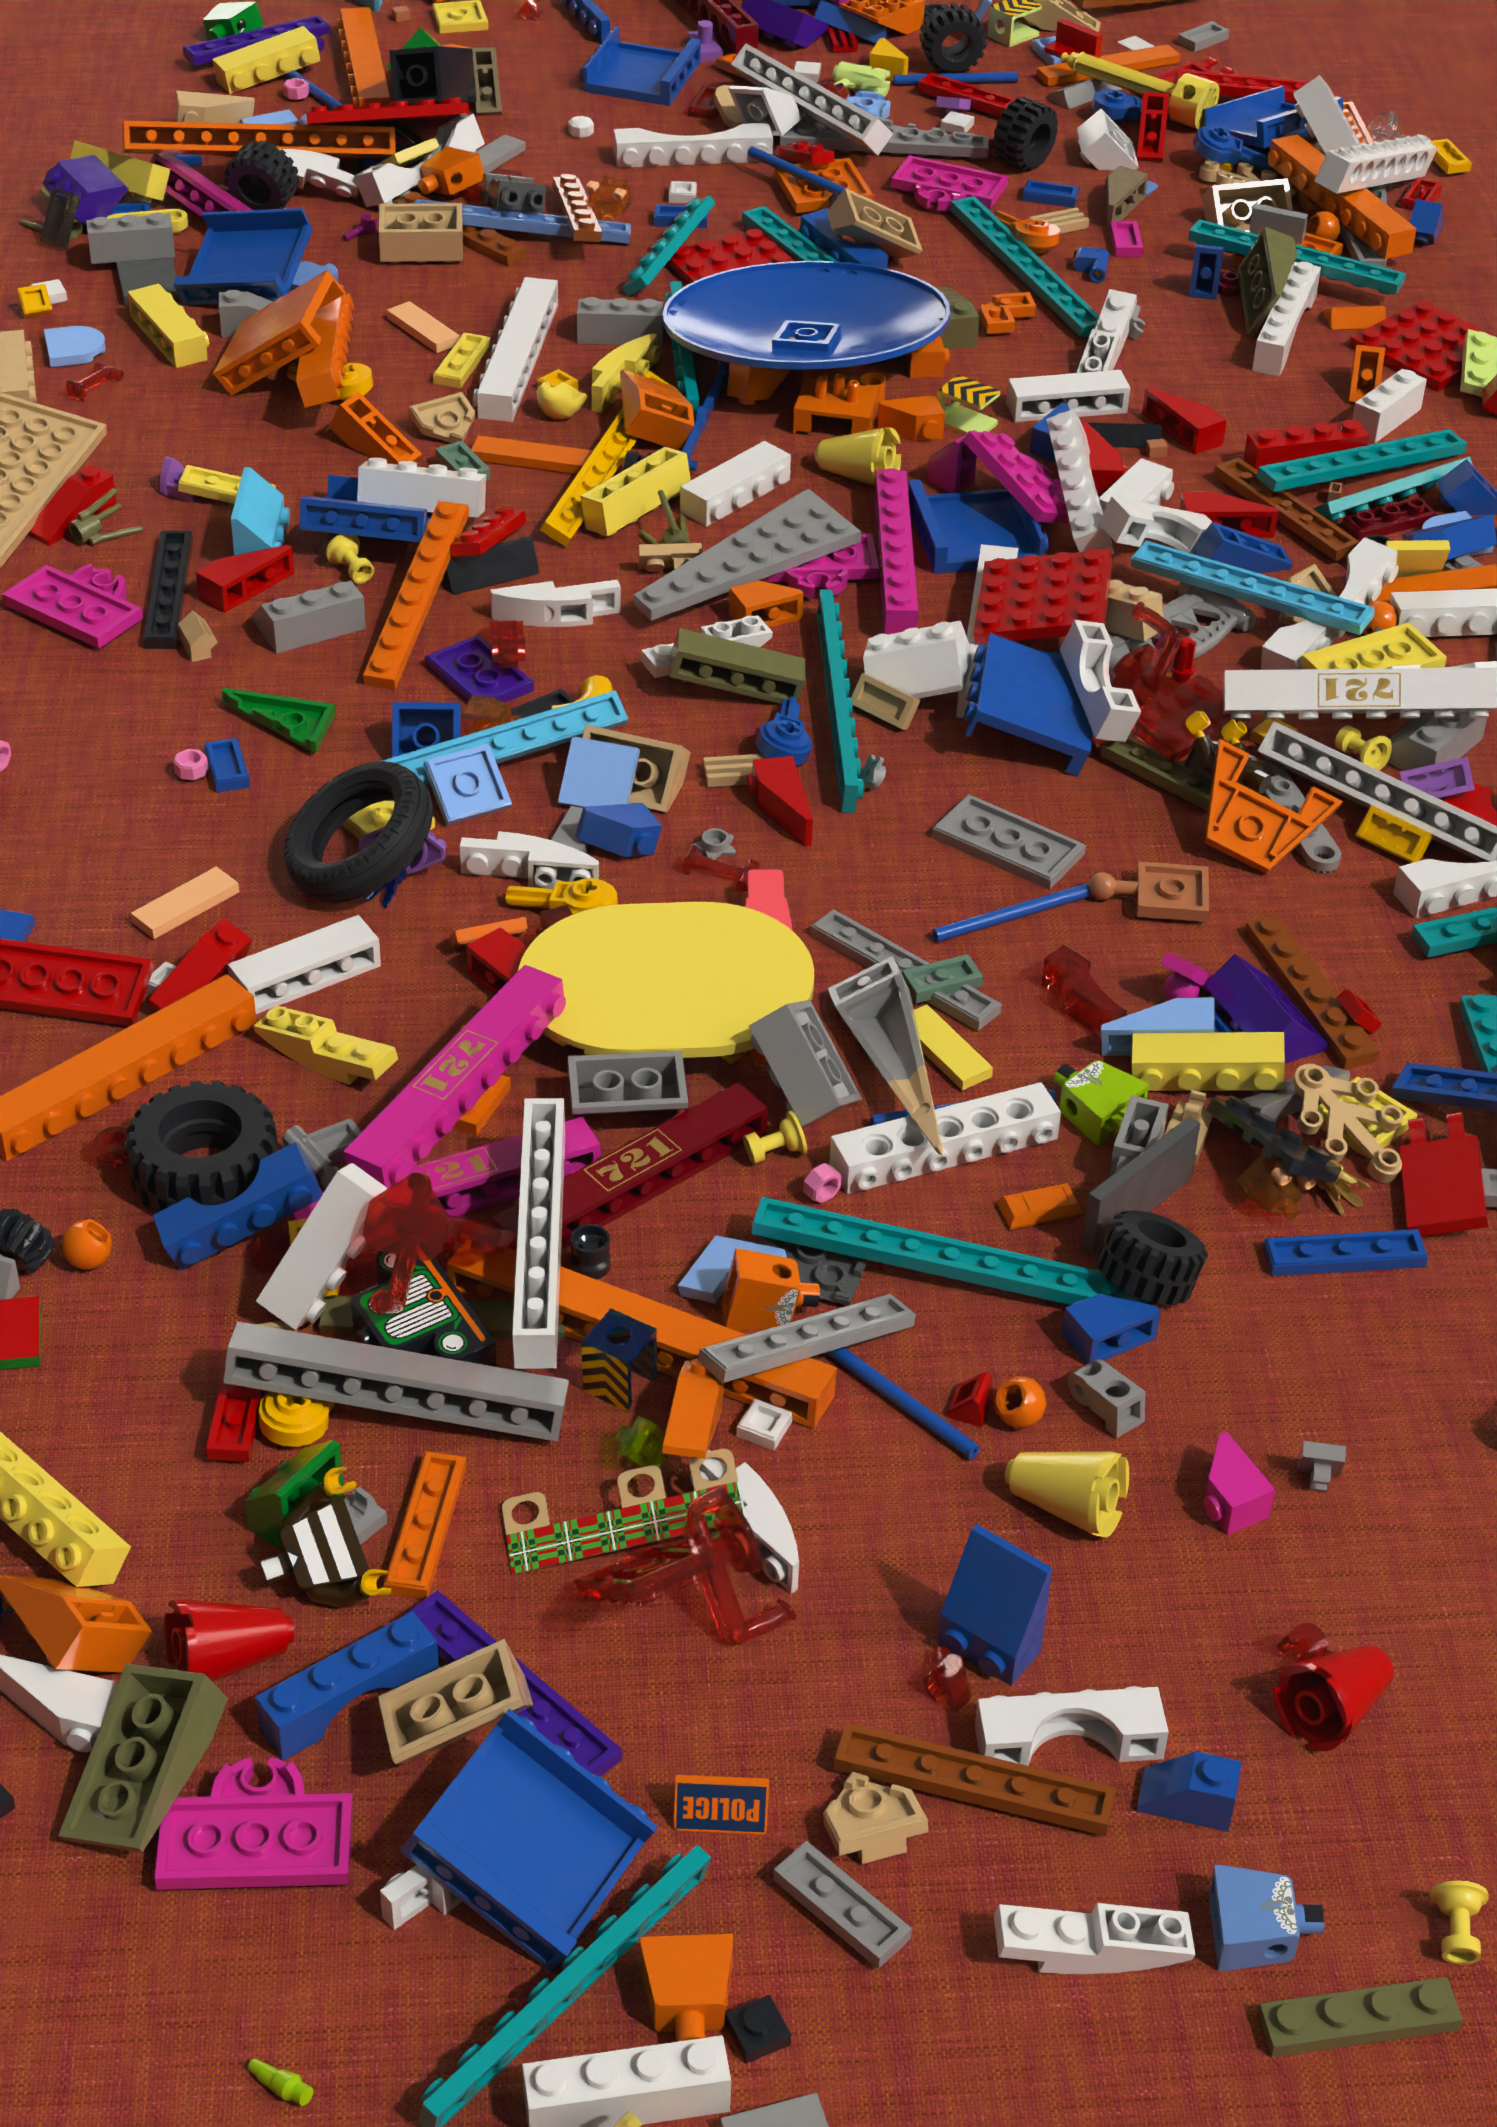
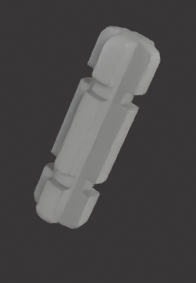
(317, 1158)

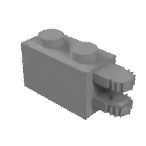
(1139, 1129)

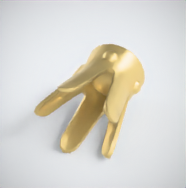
(1342, 1188)

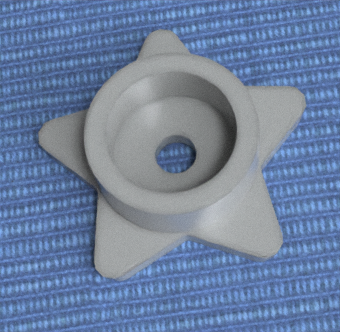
(873, 772)
(716, 843)

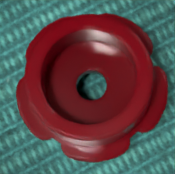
(1229, 284)

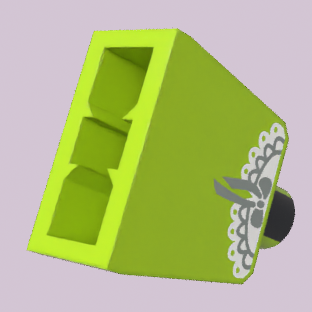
(1097, 1098)

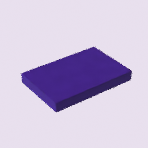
(470, 671)

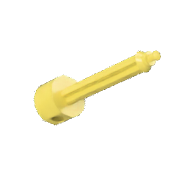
(1185, 98)

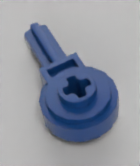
(1118, 105)
(1221, 147)
(785, 734)

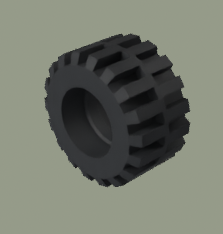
(942, 24)
(1025, 134)
(270, 165)
(1151, 1257)

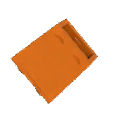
(899, 15)
(655, 410)
(77, 1624)

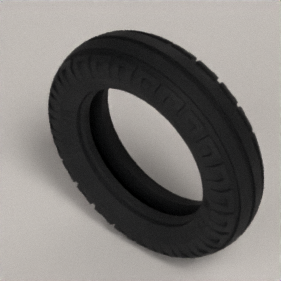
(379, 860)

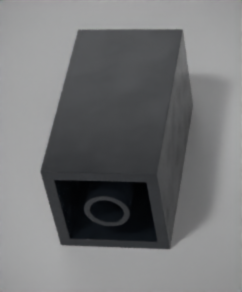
(432, 74)

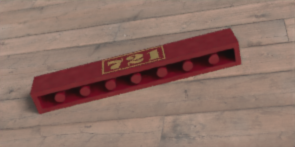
(655, 1161)

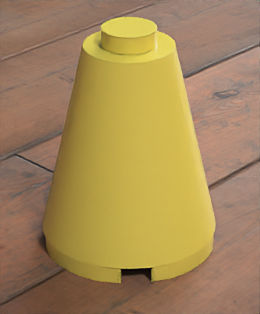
(860, 454)
(1073, 1486)

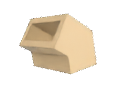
(196, 637)

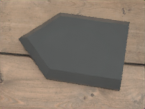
(834, 1272)

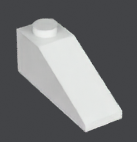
(59, 1700)

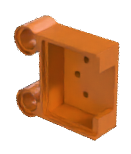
(838, 399)

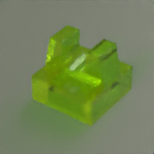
(642, 1443)

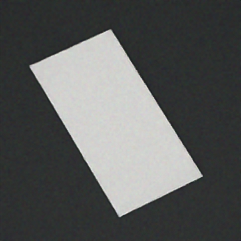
(1135, 43)

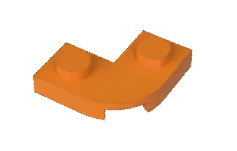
(1000, 313)

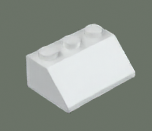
(921, 659)

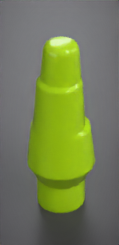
(281, 2082)

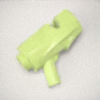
(861, 78)

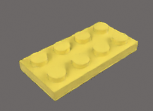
(1378, 650)

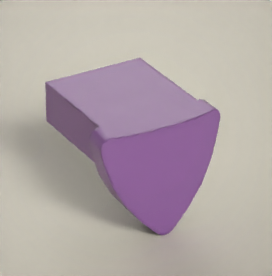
(169, 480)

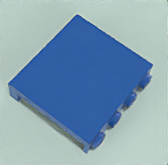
(639, 70)
(1259, 117)
(246, 253)
(343, 514)
(959, 522)
(1029, 698)
(529, 1839)

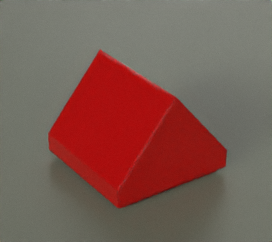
(972, 1400)

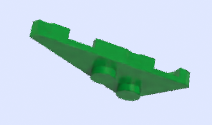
(293, 718)

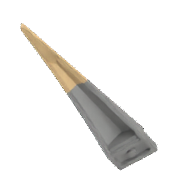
(883, 1022)

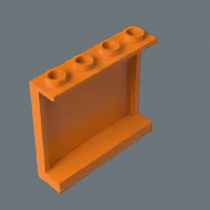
(276, 334)

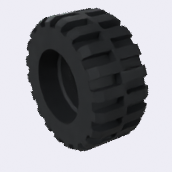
(193, 1120)

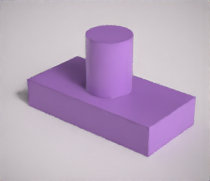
(709, 45)
(1441, 778)

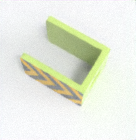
(1007, 12)
(972, 394)

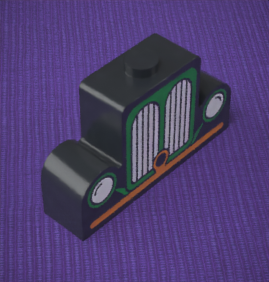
(433, 1321)

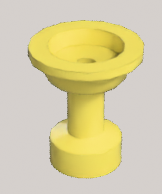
(344, 550)
(1372, 752)
(789, 1135)
(1460, 1902)

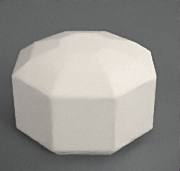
(580, 127)

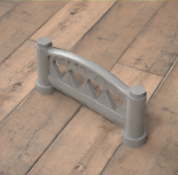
(1181, 613)

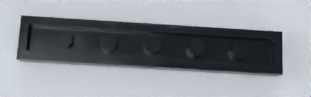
(168, 590)

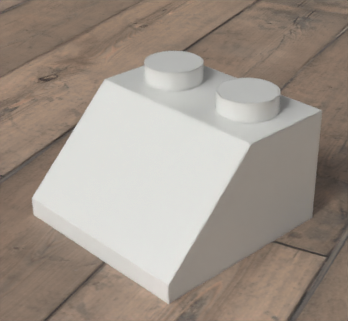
(766, 106)
(1105, 144)

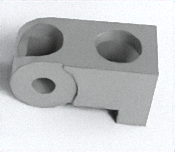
(1109, 1396)

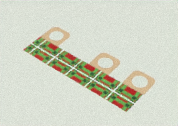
(636, 1523)

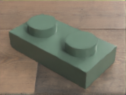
(458, 456)
(959, 967)

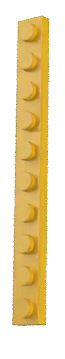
(598, 468)

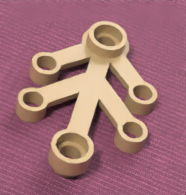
(1211, 172)
(1316, 1085)

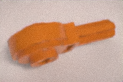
(1035, 234)

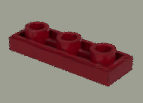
(1388, 519)

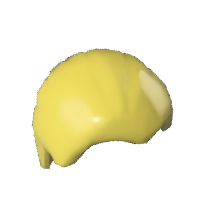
(559, 401)

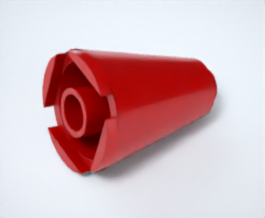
(224, 1636)
(1331, 1694)

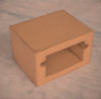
(401, 13)
(1156, 448)
(1334, 491)

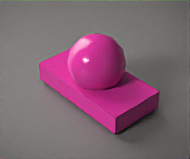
(1185, 979)

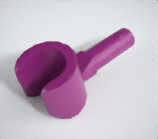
(367, 226)

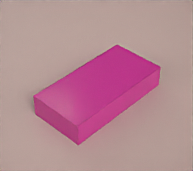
(1126, 239)

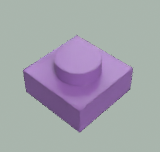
(953, 104)

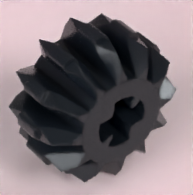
(24, 1240)

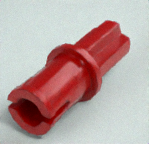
(1182, 665)

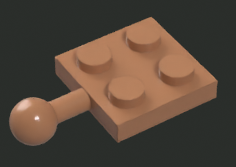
(1161, 890)

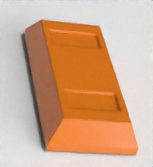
(1039, 1206)

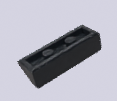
(1128, 434)
(497, 565)

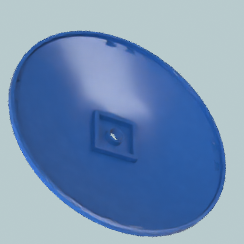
(806, 315)

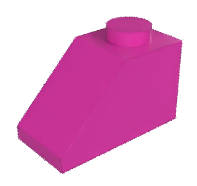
(952, 467)
(1236, 1489)

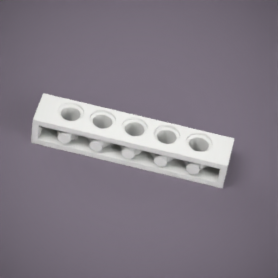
(967, 1134)

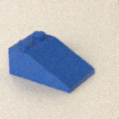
(996, 1606)

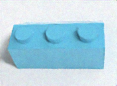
(258, 515)

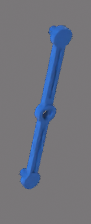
(704, 412)

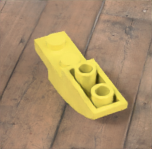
(634, 356)
(321, 1048)

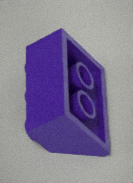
(784, 22)
(92, 180)
(1262, 1006)

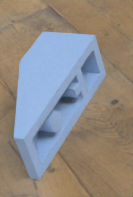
(1172, 1016)

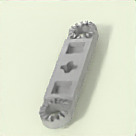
(1286, 793)

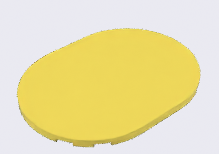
(670, 976)

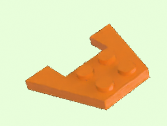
(1252, 825)

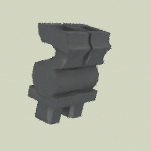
(512, 193)

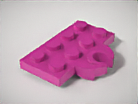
(946, 182)
(1021, 476)
(833, 570)
(77, 603)
(255, 1834)

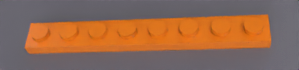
(415, 595)

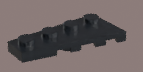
(1276, 1144)

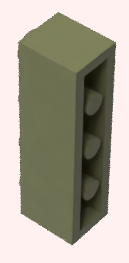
(736, 667)

